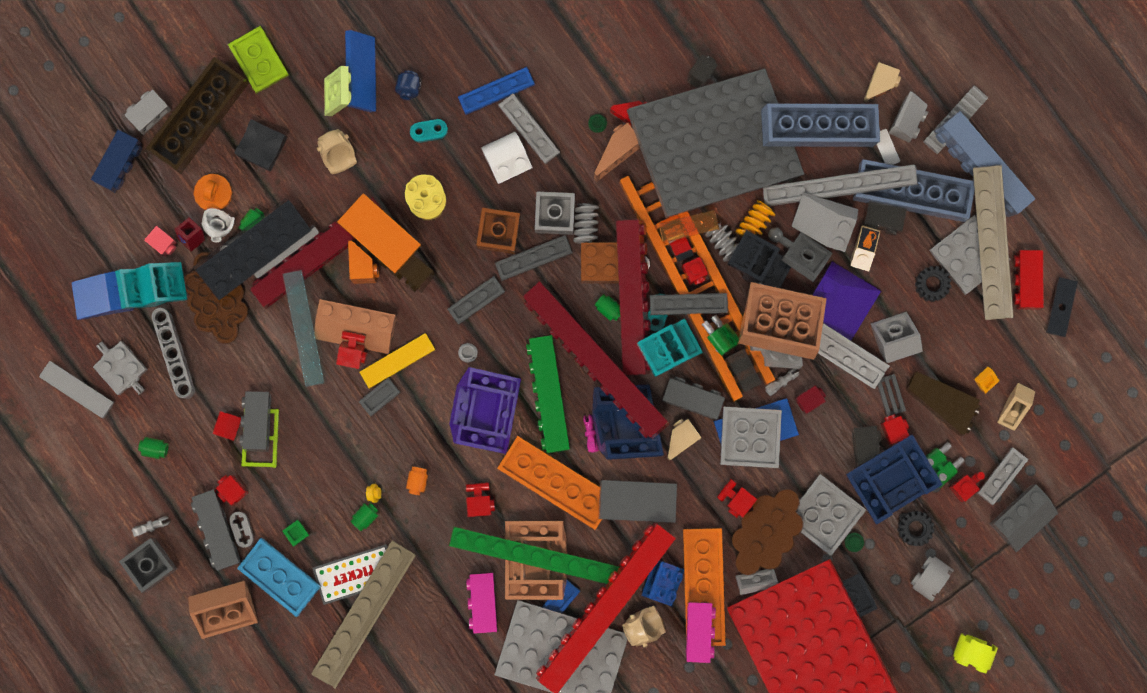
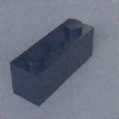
(117, 161)

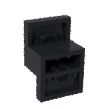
(759, 261)
(859, 594)

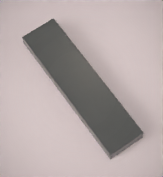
(533, 258)
(688, 304)

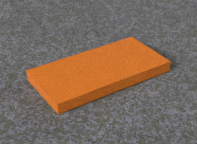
(379, 233)

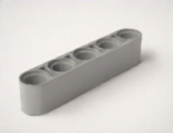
(166, 347)

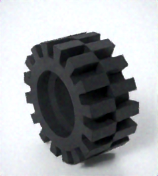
(944, 280)
(927, 525)

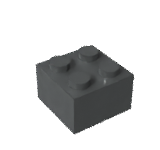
(148, 565)

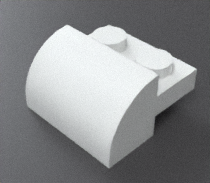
(506, 157)

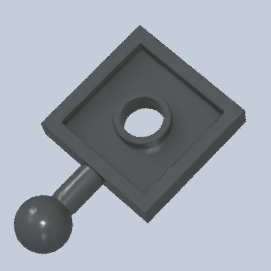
(795, 257)

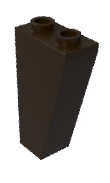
(945, 402)

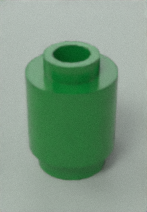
(250, 217)
(608, 307)
(153, 448)
(364, 516)

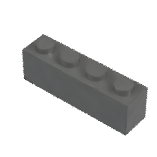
(216, 530)

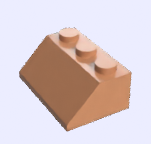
(222, 609)

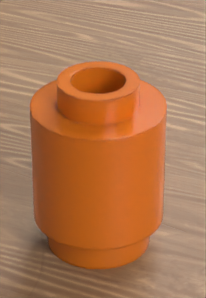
(417, 480)

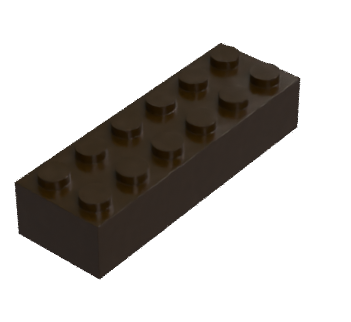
(197, 115)

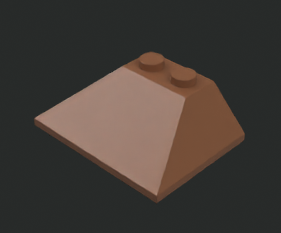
(531, 582)

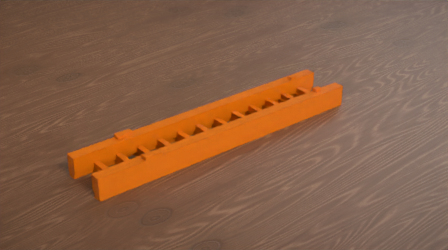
(677, 282)

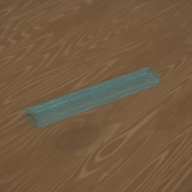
(303, 328)

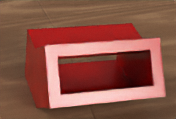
(227, 425)

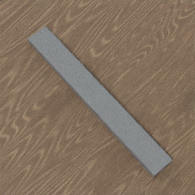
(841, 185)

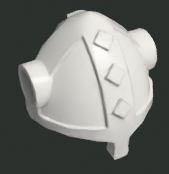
(217, 226)

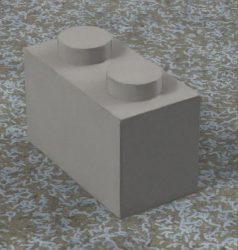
(147, 111)

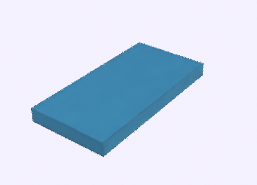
(279, 577)

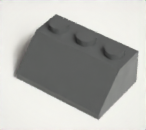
(1024, 517)

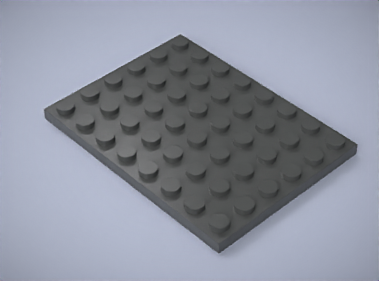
(711, 143)

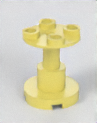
(425, 197)

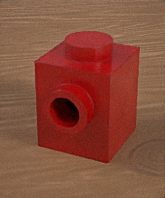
(695, 271)
(895, 429)
(230, 490)

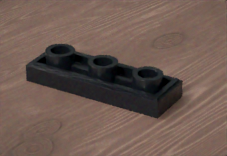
(1063, 295)

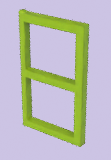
(275, 441)

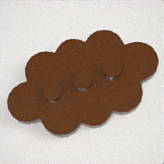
(214, 314)
(768, 532)

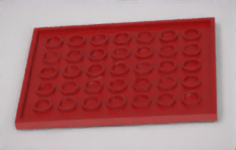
(810, 637)

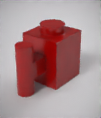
(350, 353)
(966, 486)
(740, 501)
(479, 504)

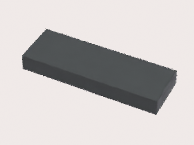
(476, 300)

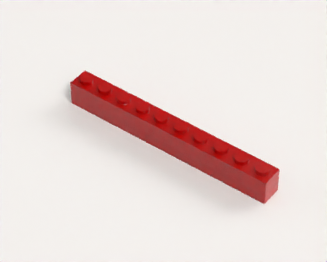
(605, 608)

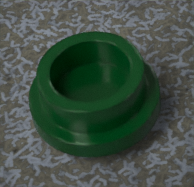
(597, 123)
(854, 542)

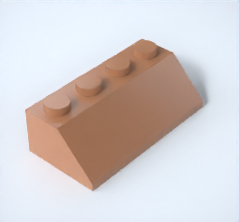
(335, 318)

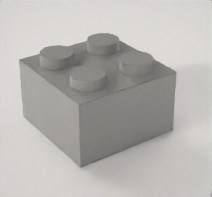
(554, 213)

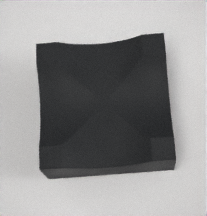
(260, 145)

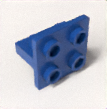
(663, 583)

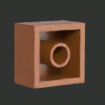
(498, 230)
(599, 263)

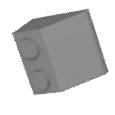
(908, 118)
(897, 337)

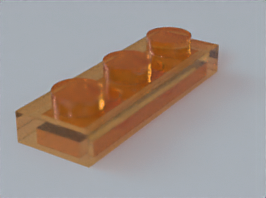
(689, 226)

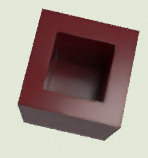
(190, 234)
(810, 399)

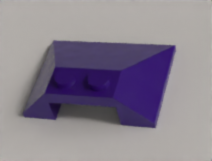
(846, 300)
(484, 410)

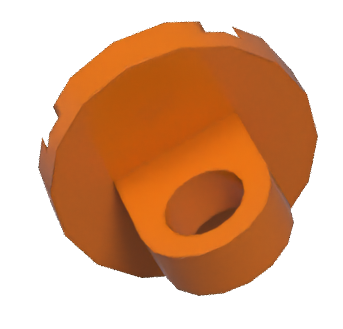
(213, 192)

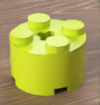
(974, 652)

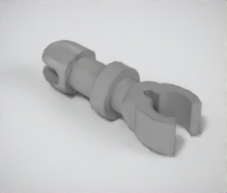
(773, 387)
(150, 526)

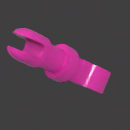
(590, 434)

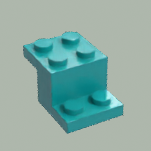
(151, 285)
(669, 347)

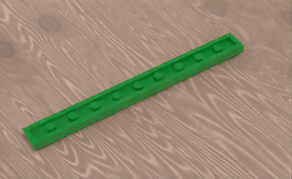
(531, 555)

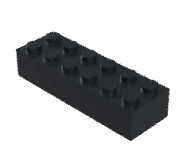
(252, 248)

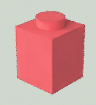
(161, 241)

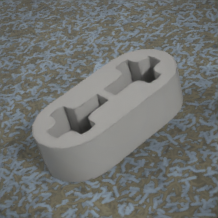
(246, 528)

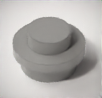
(467, 352)

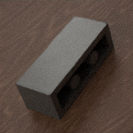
(693, 398)
(256, 421)

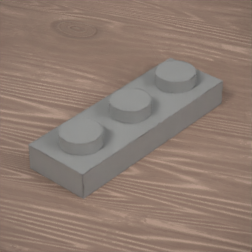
(1002, 476)

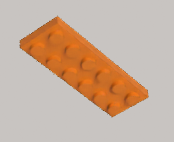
(553, 481)
(705, 575)

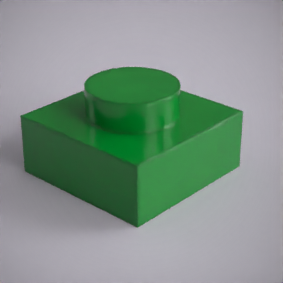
(295, 533)

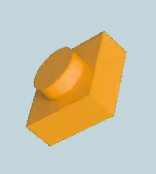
(986, 380)

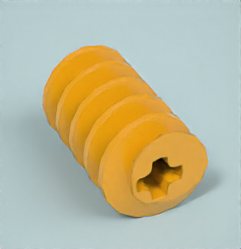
(756, 219)

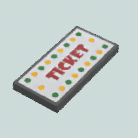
(347, 575)

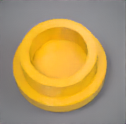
(373, 493)

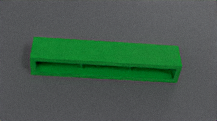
(549, 394)

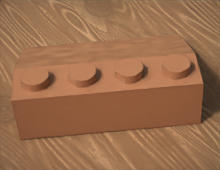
(782, 321)

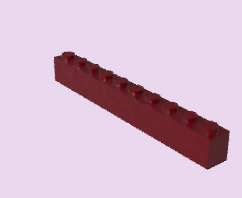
(595, 359)

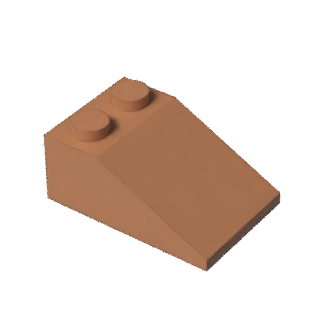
(620, 147)

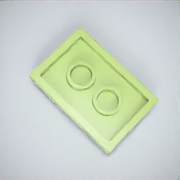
(337, 90)

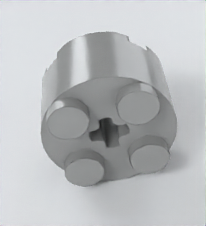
(932, 578)

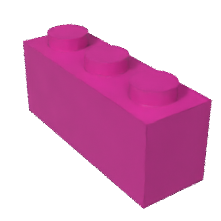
(482, 603)
(700, 632)

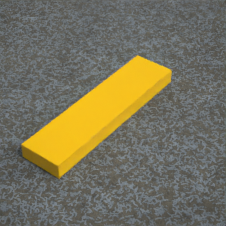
(397, 361)

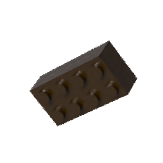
(413, 271)

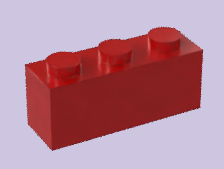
(1028, 280)

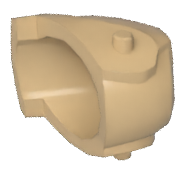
(336, 151)
(644, 627)

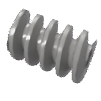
(585, 223)
(723, 241)

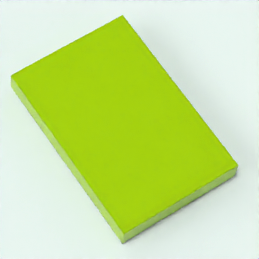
(258, 59)

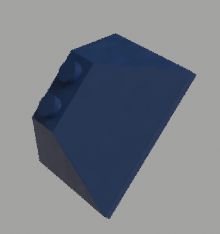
(616, 433)
(893, 479)

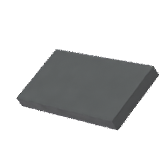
(637, 501)

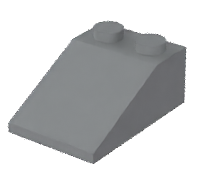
(825, 221)

